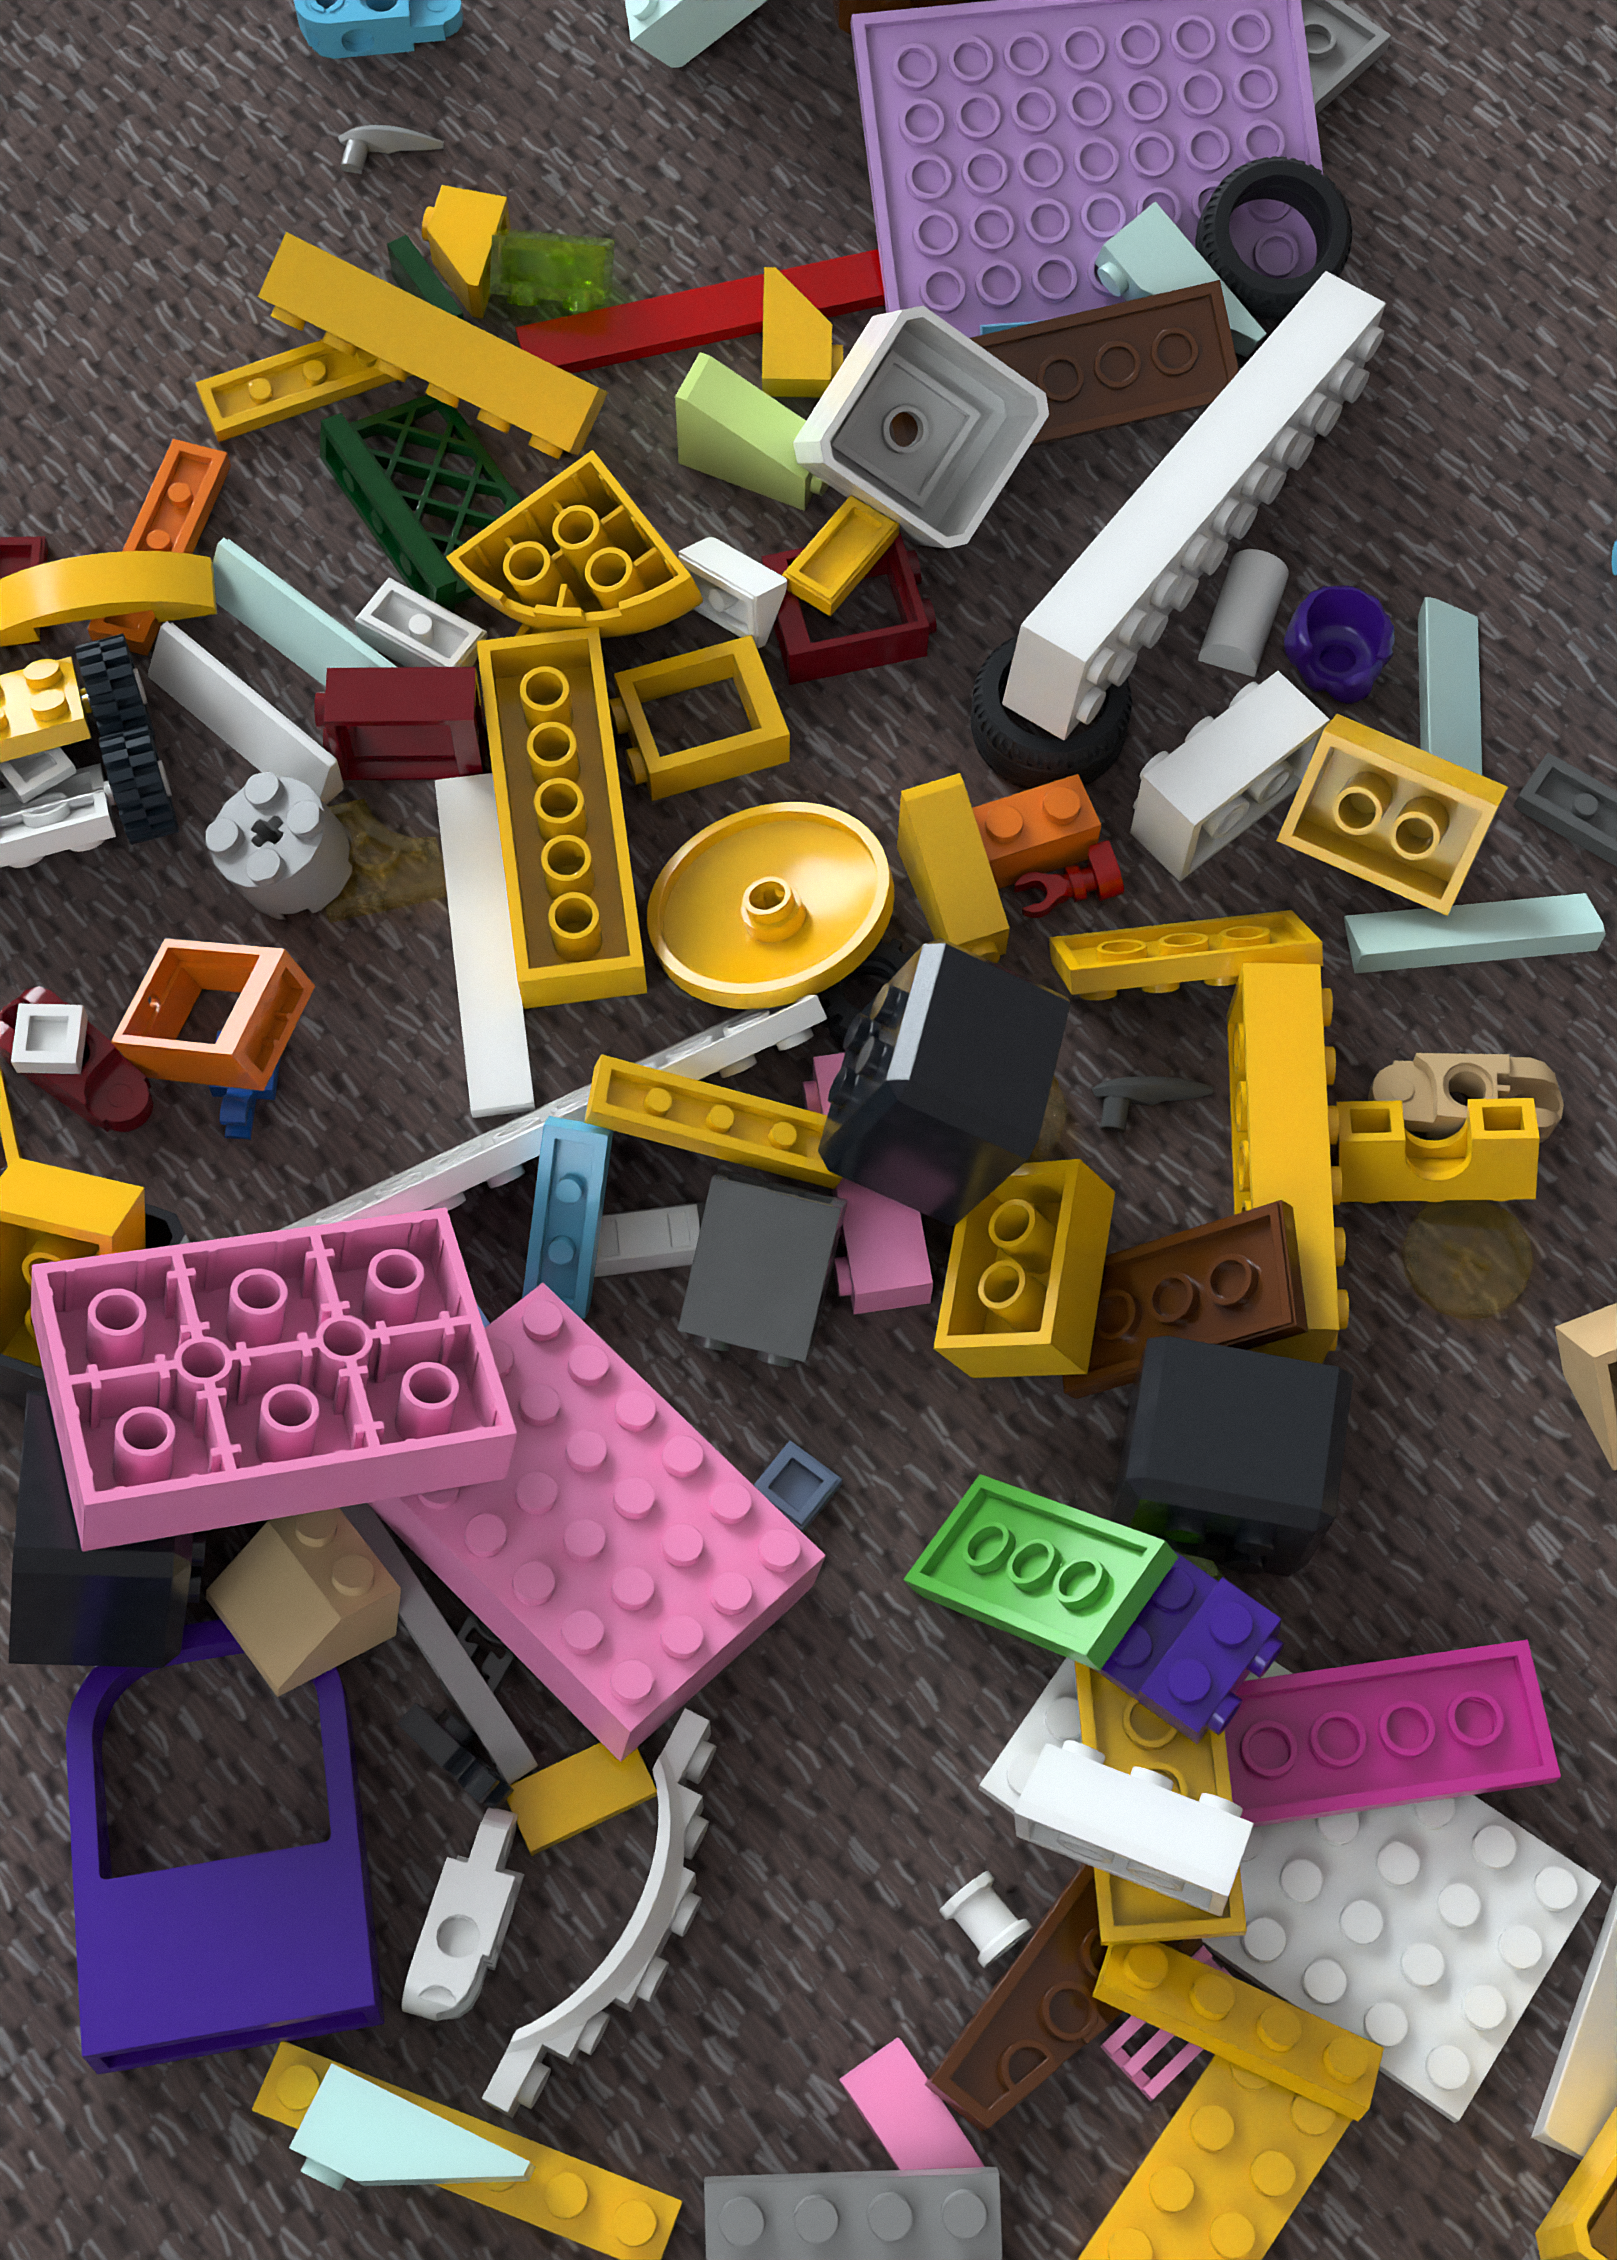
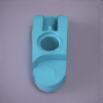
(375, 26)

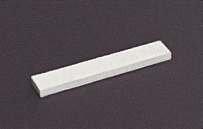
(483, 948)

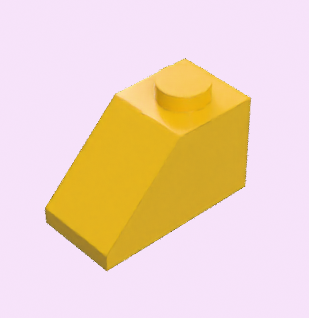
(461, 241)
(796, 342)

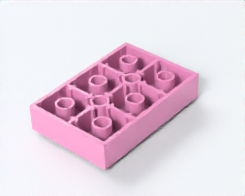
(267, 1376)
(619, 1541)

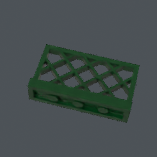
(389, 510)

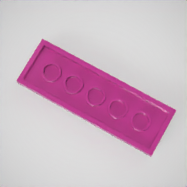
(1389, 1734)

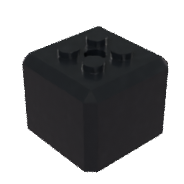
(944, 1081)
(1232, 1454)
(95, 1604)

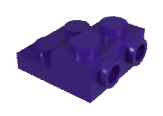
(1194, 1650)

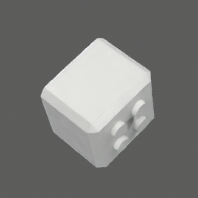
(969, 416)

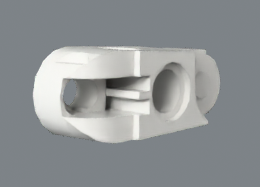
(465, 1924)

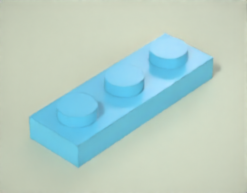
(568, 1210)

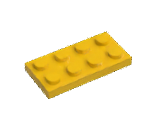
(1180, 952)
(1139, 1738)
(1221, 2172)

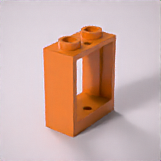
(255, 1034)

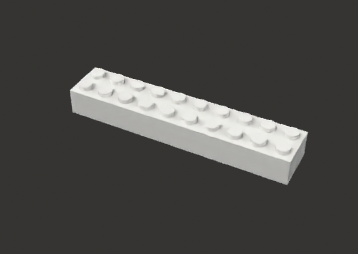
(1192, 507)

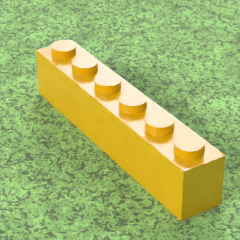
(432, 345)

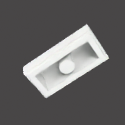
(1245, 611)

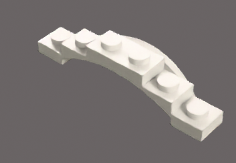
(634, 1962)

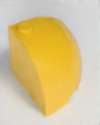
(578, 559)

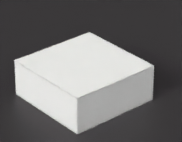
(49, 1038)

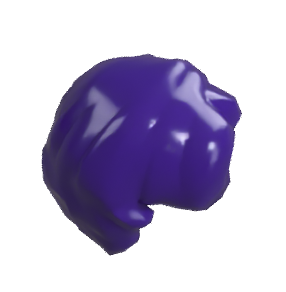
(1340, 641)

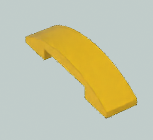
(105, 586)

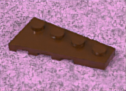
(1034, 2012)

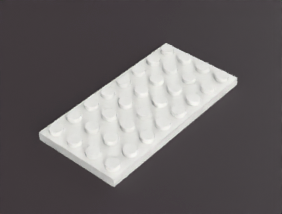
(1383, 1920)

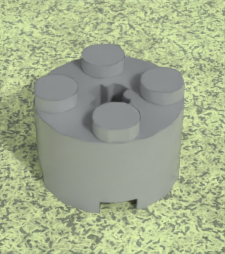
(280, 846)

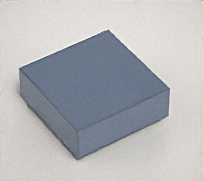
(798, 1485)

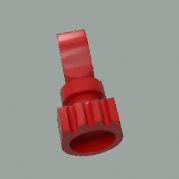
(1100, 875)

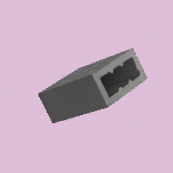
(762, 1267)

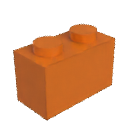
(1038, 829)

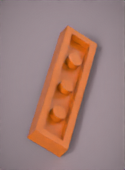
(169, 523)

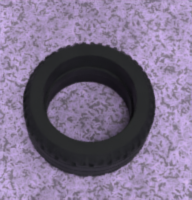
(1299, 187)
(1038, 760)

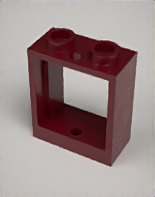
(863, 650)
(403, 722)

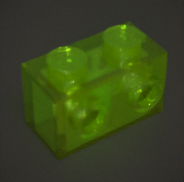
(551, 267)

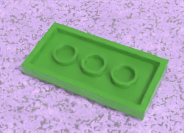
(1041, 1570)

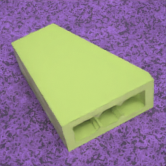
(741, 435)

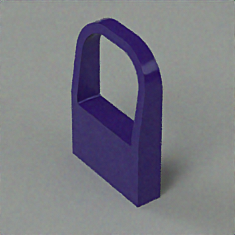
(224, 1946)

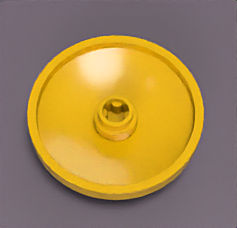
(770, 905)

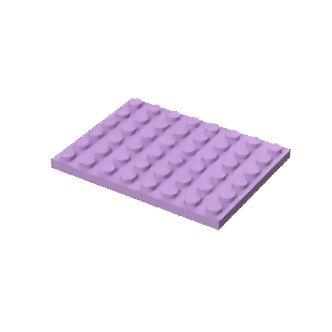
(1045, 126)

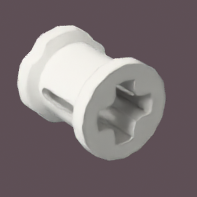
(985, 1919)

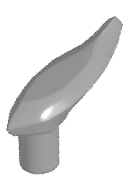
(381, 139)

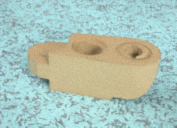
(1431, 1076)

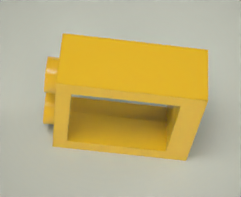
(711, 762)

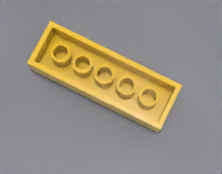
(561, 818)
(1287, 1129)

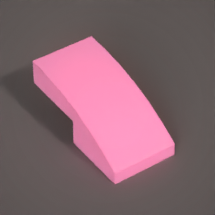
(906, 2114)

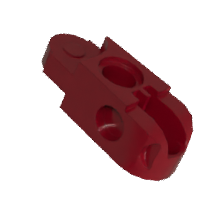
(109, 1088)

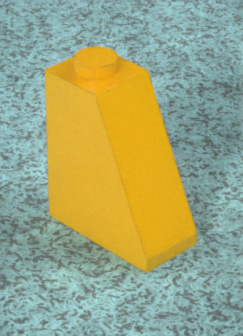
(951, 867)

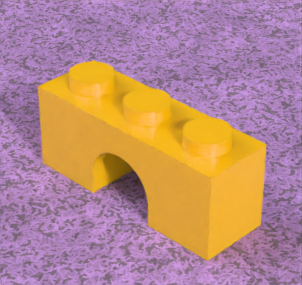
(1485, 1160)

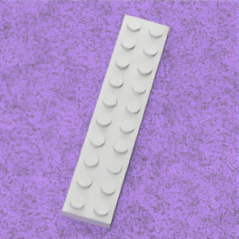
(501, 1151)

